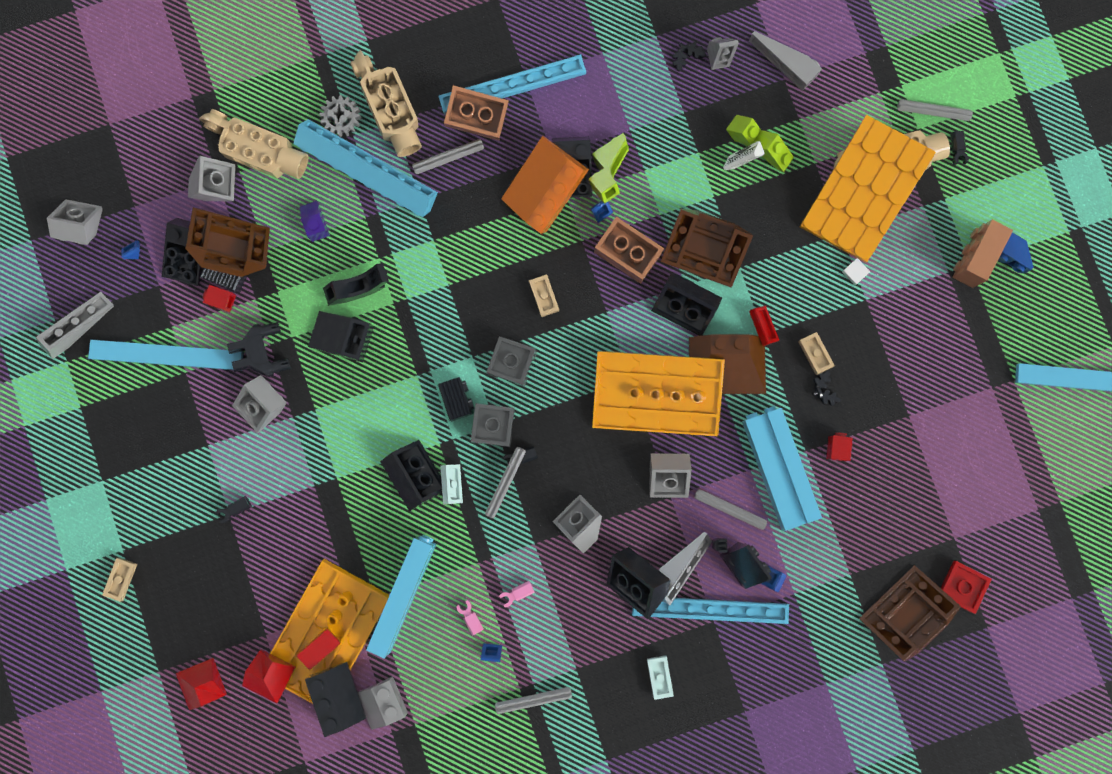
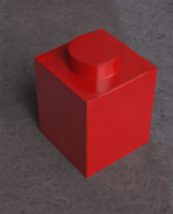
(219, 298)
(839, 447)

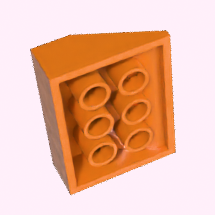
(544, 185)

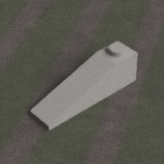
(791, 63)
(73, 326)
(683, 564)

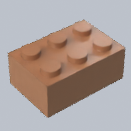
(476, 113)
(628, 250)
(982, 253)

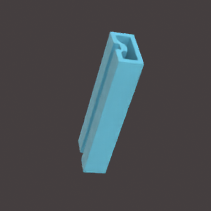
(781, 468)
(401, 596)

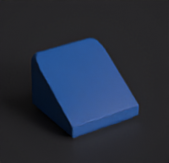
(777, 580)

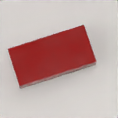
(764, 325)
(318, 648)

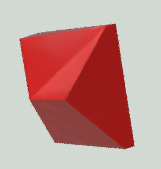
(268, 675)
(201, 684)

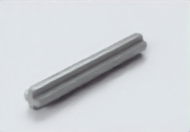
(934, 110)
(448, 156)
(505, 482)
(730, 509)
(533, 700)

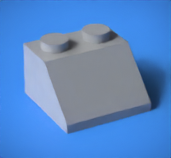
(74, 222)
(259, 403)
(670, 475)
(382, 703)

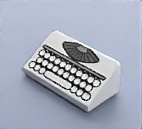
(744, 156)

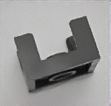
(511, 361)
(492, 425)

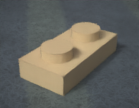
(544, 295)
(816, 353)
(119, 579)

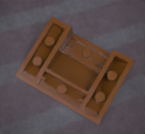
(227, 243)
(707, 246)
(743, 360)
(910, 614)

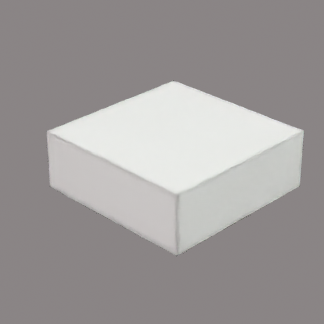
(856, 271)

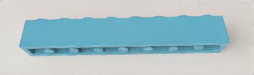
(365, 168)

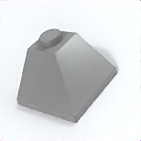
(212, 180)
(580, 523)

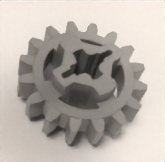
(333, 112)

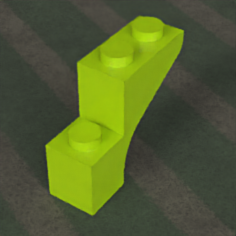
(747, 132)
(608, 161)

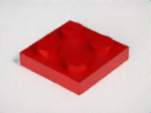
(965, 586)

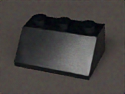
(686, 304)
(413, 474)
(637, 581)
(335, 699)

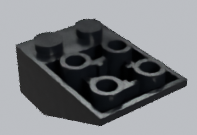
(580, 150)
(177, 261)
(341, 336)
(745, 565)

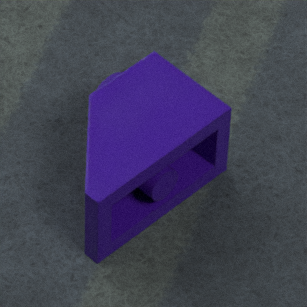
(313, 221)

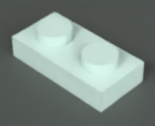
(451, 484)
(660, 677)

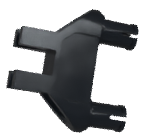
(256, 353)

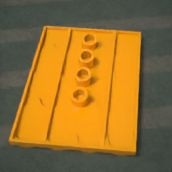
(867, 188)
(658, 393)
(336, 602)

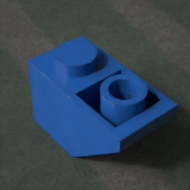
(1017, 254)

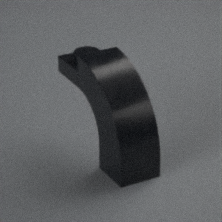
(356, 287)

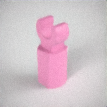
(518, 593)
(470, 618)

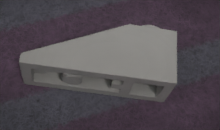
(721, 52)

